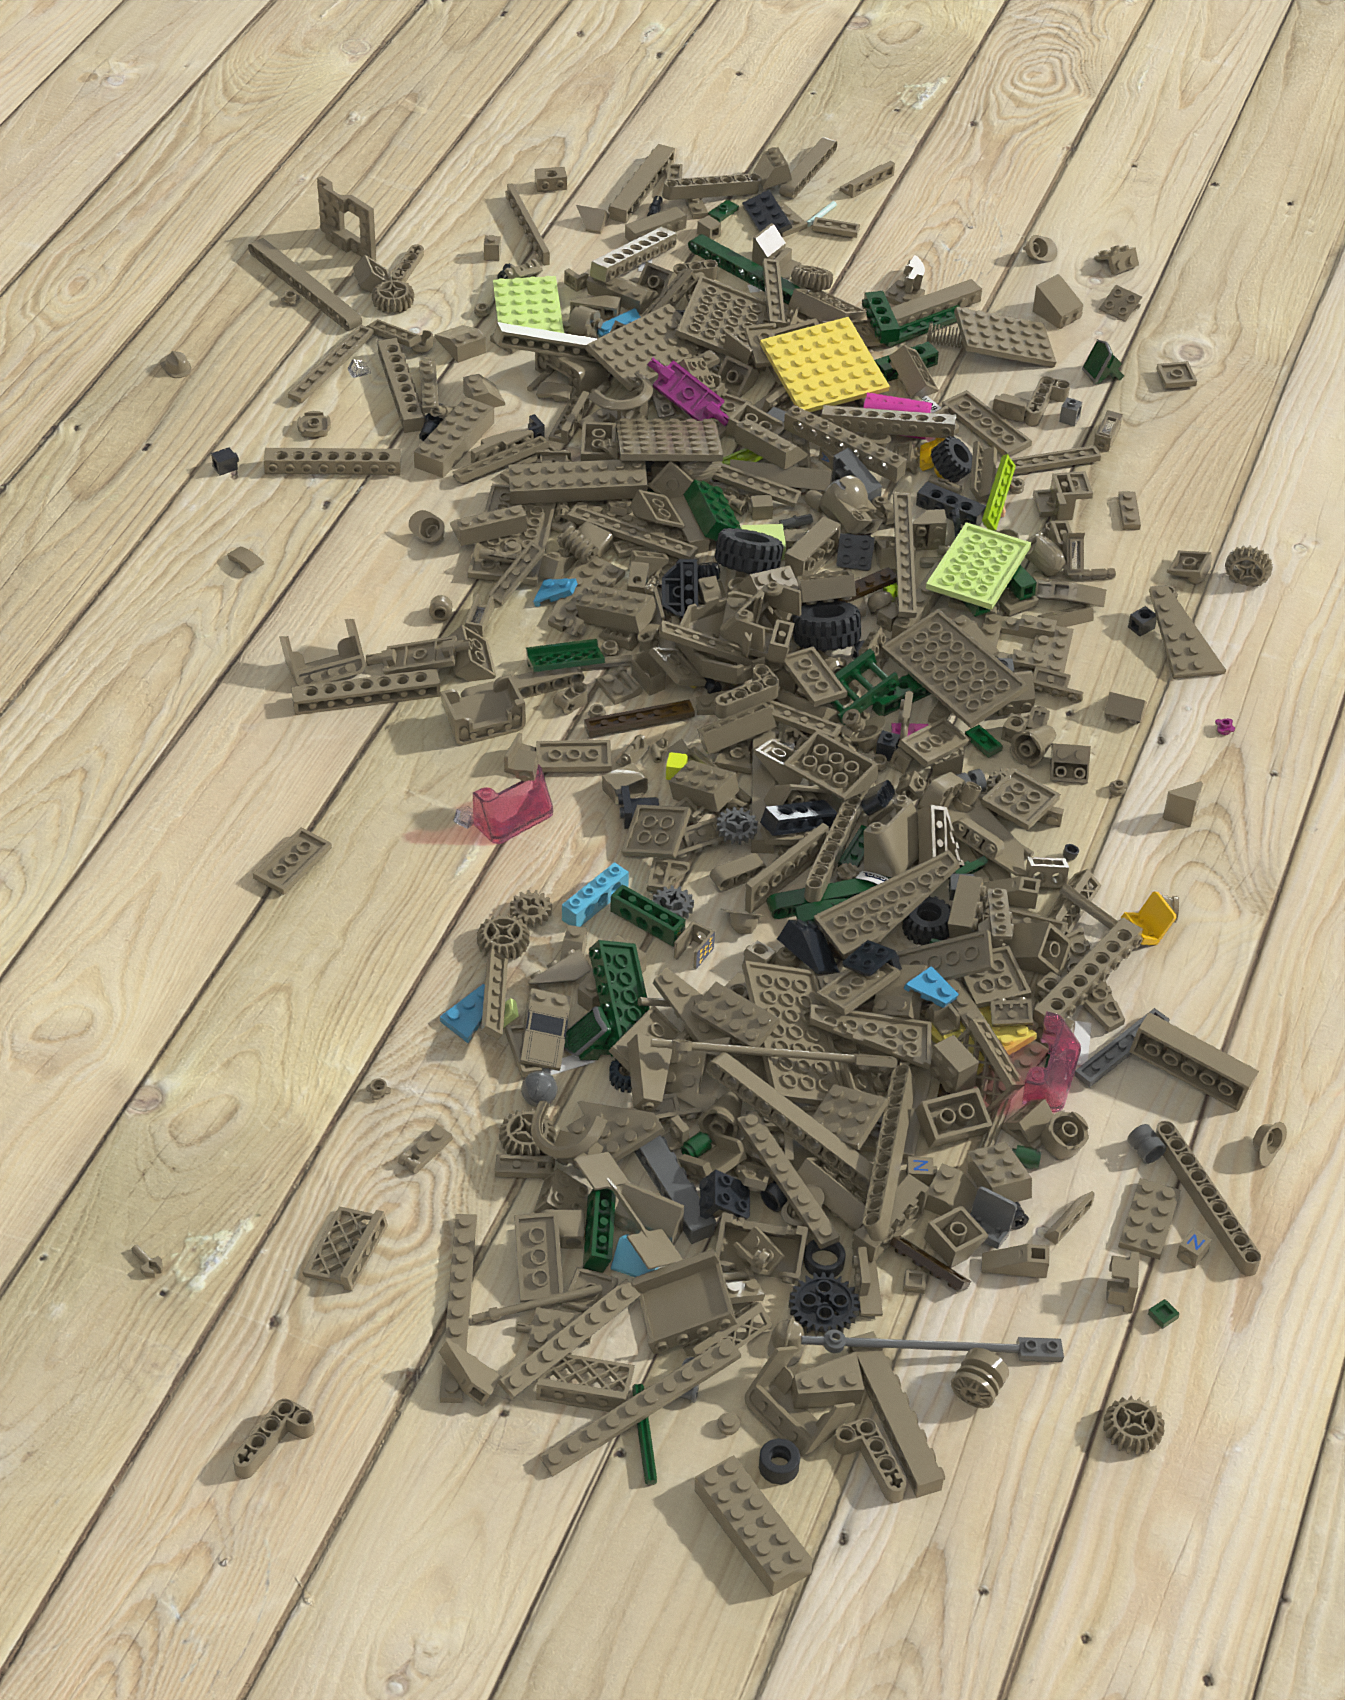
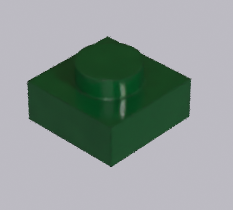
(1163, 1313)

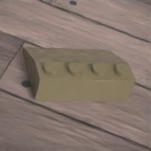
(823, 306)
(833, 766)

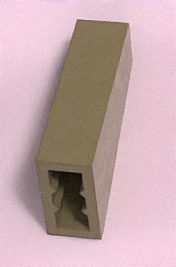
(647, 1071)

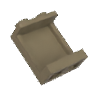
(722, 1157)

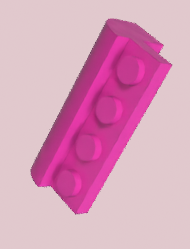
(884, 402)

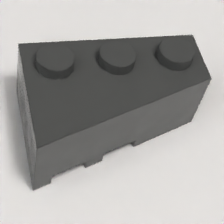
(847, 463)

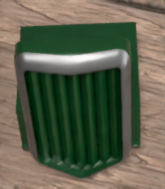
(1102, 363)
(589, 1036)

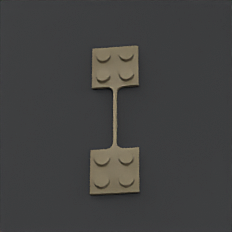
(651, 1246)

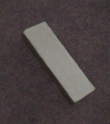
(1071, 616)
(1070, 1218)

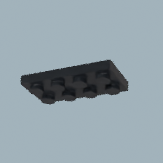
(765, 210)

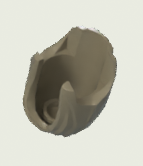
(701, 469)
(1047, 556)

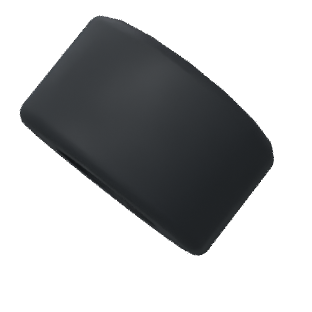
(779, 1473)

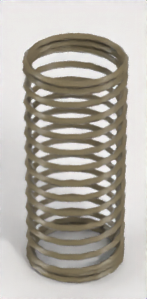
(929, 336)

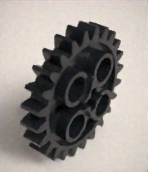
(824, 1304)

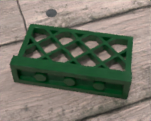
(564, 655)

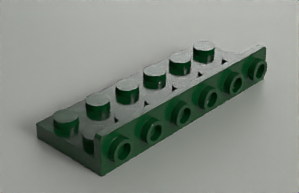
(618, 985)

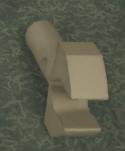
(147, 1262)

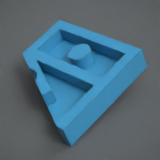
(555, 589)
(932, 987)

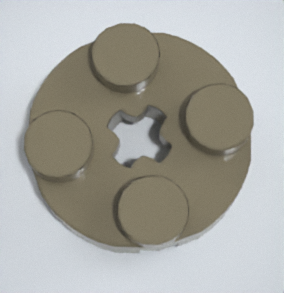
(308, 429)

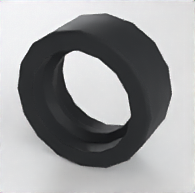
(813, 1267)

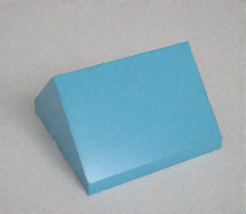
(627, 1260)

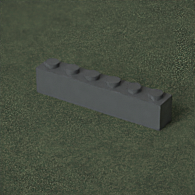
(673, 1184)

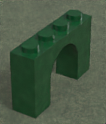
(1021, 585)

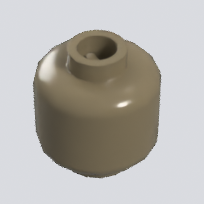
(440, 608)

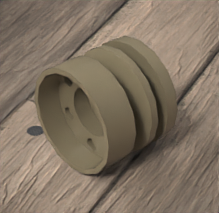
(980, 1378)

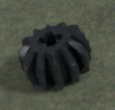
(708, 569)

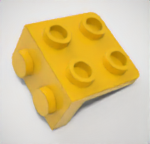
(1154, 919)

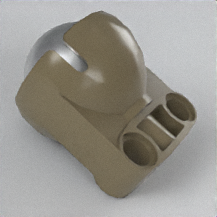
(848, 504)

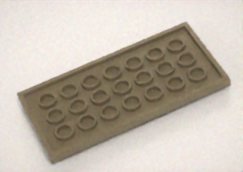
(635, 344)
(539, 522)
(955, 668)
(789, 995)

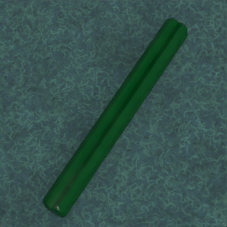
(646, 1445)

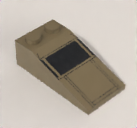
(545, 1029)

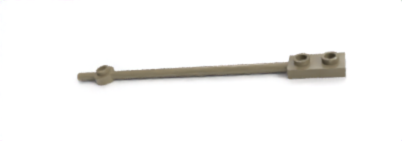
(862, 1060)

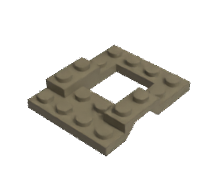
(331, 213)
(1050, 642)

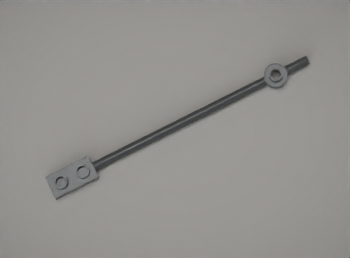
(1027, 1347)

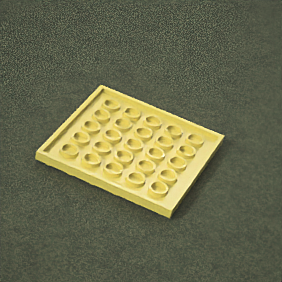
(824, 365)

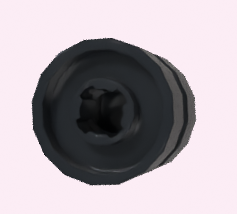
(773, 1197)

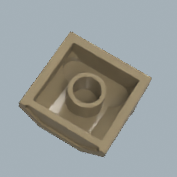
(1192, 565)

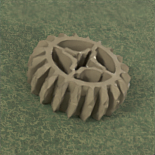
(812, 277)
(393, 296)
(1248, 566)
(503, 933)
(517, 1136)
(1134, 1433)

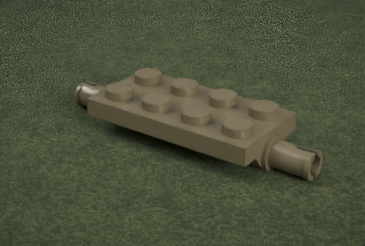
(420, 655)

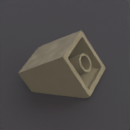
(1057, 302)
(1039, 947)

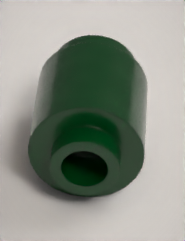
(697, 1145)
(1028, 1156)

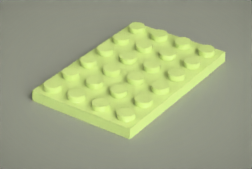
(529, 302)
(978, 566)

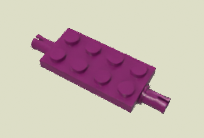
(687, 392)

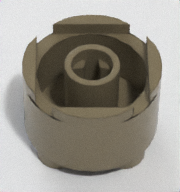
(584, 322)
(1065, 1134)

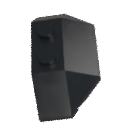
(680, 587)

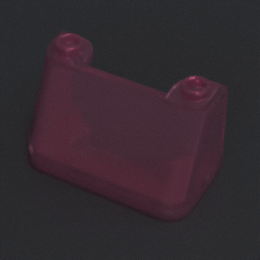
(513, 809)
(1055, 1081)

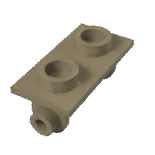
(548, 456)
(634, 751)

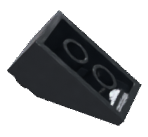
(808, 945)

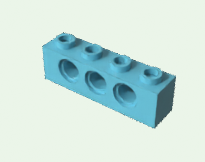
(594, 896)

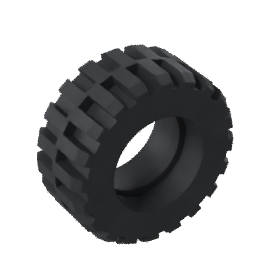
(748, 551)
(827, 626)

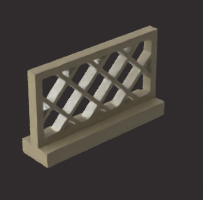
(994, 1056)
(362, 1251)
(582, 1394)

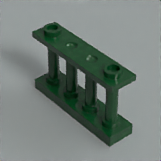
(853, 672)

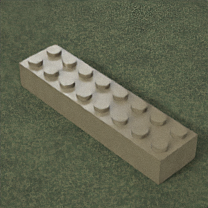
(576, 481)

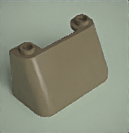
(581, 373)
(485, 713)
(893, 846)
(790, 1242)

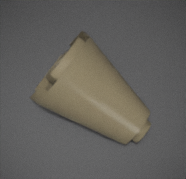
(1032, 744)
(722, 1116)

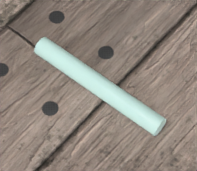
(820, 214)

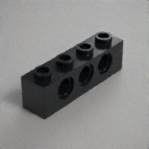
(937, 498)
(797, 817)

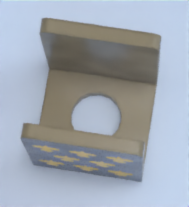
(691, 934)

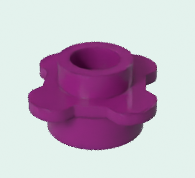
(1224, 726)

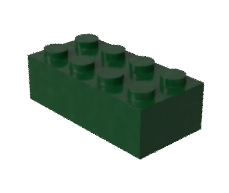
(710, 509)

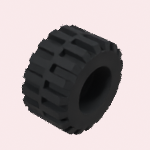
(952, 459)
(928, 921)

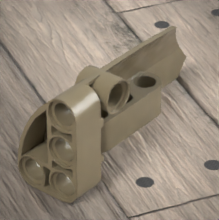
(974, 822)

